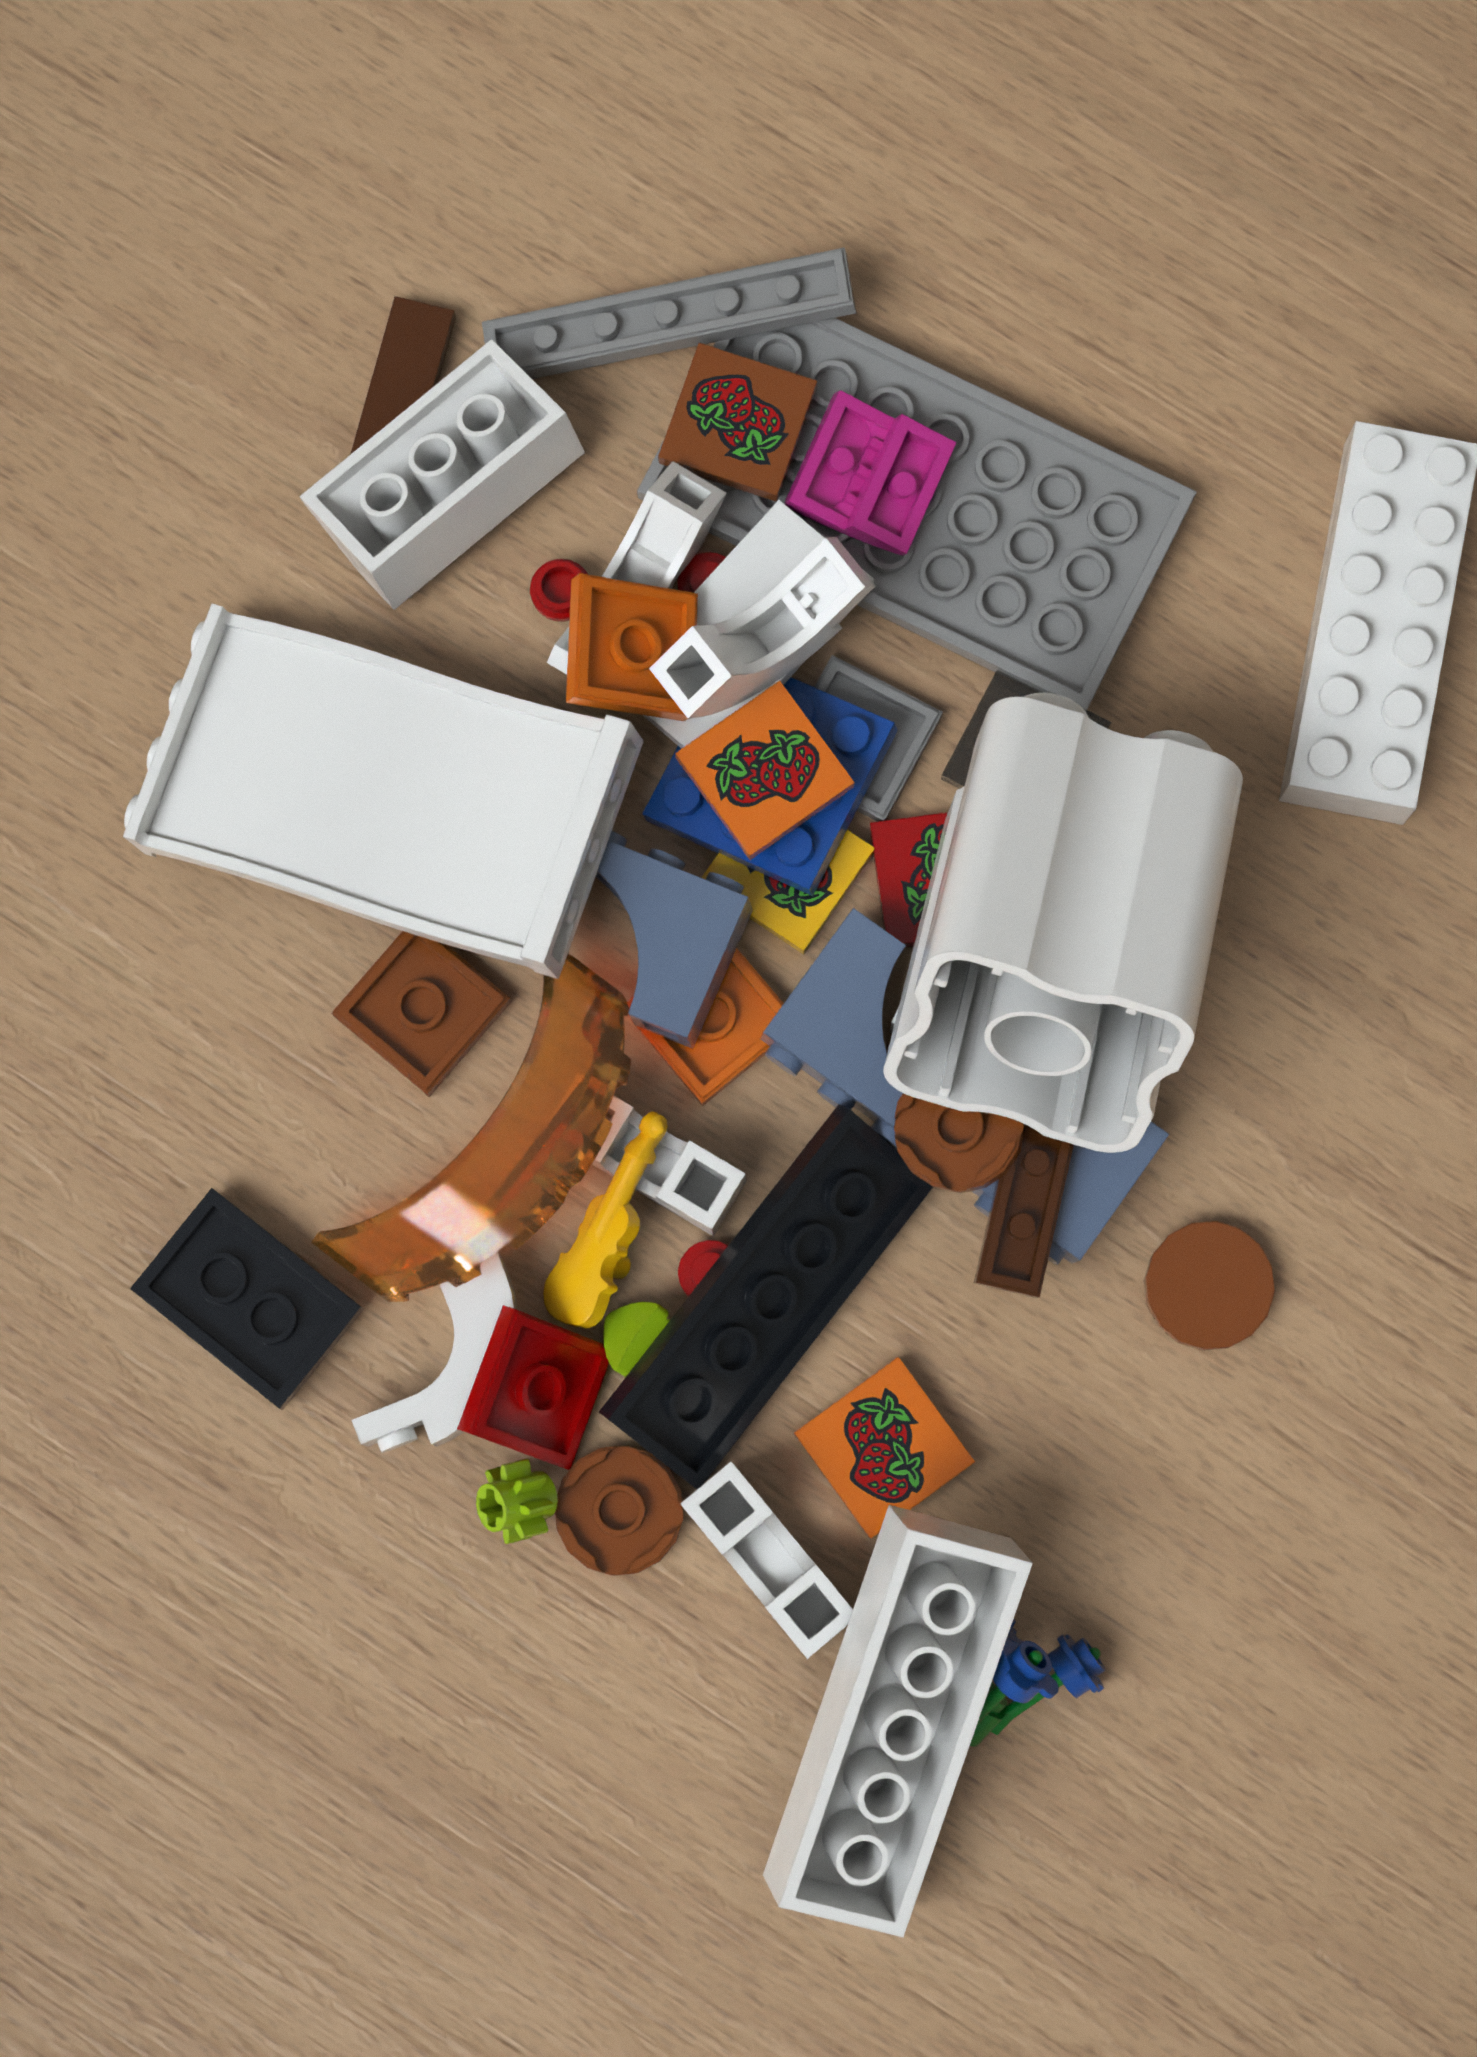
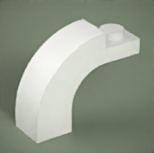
(743, 655)
(441, 1405)

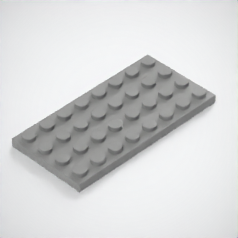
(1029, 538)

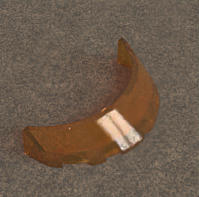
(518, 1161)

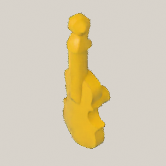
(583, 1277)

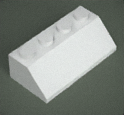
(443, 473)

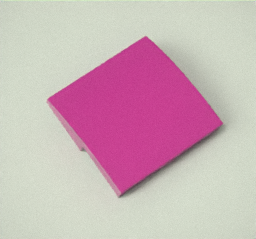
(869, 474)

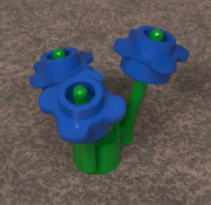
(1025, 1679)

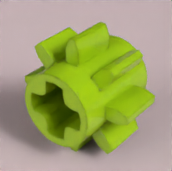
(516, 1501)

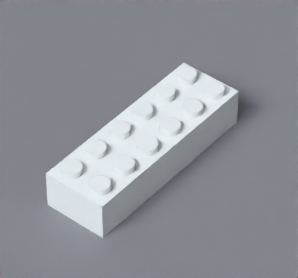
(1380, 623)
(896, 1721)

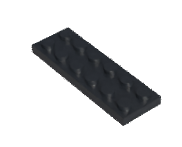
(767, 1297)

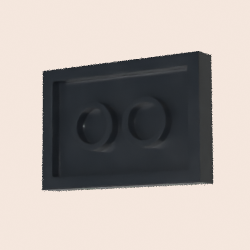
(247, 1299)

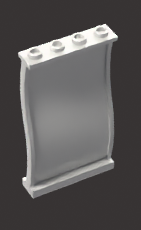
(384, 789)

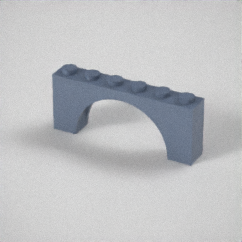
(682, 934)
(836, 1037)

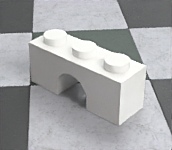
(682, 1176)
(769, 1559)

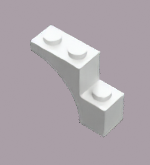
(661, 537)

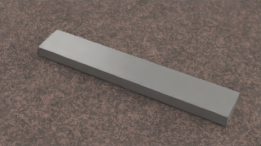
(677, 314)

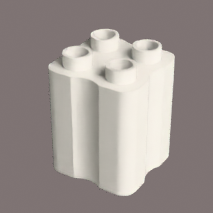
(1067, 924)

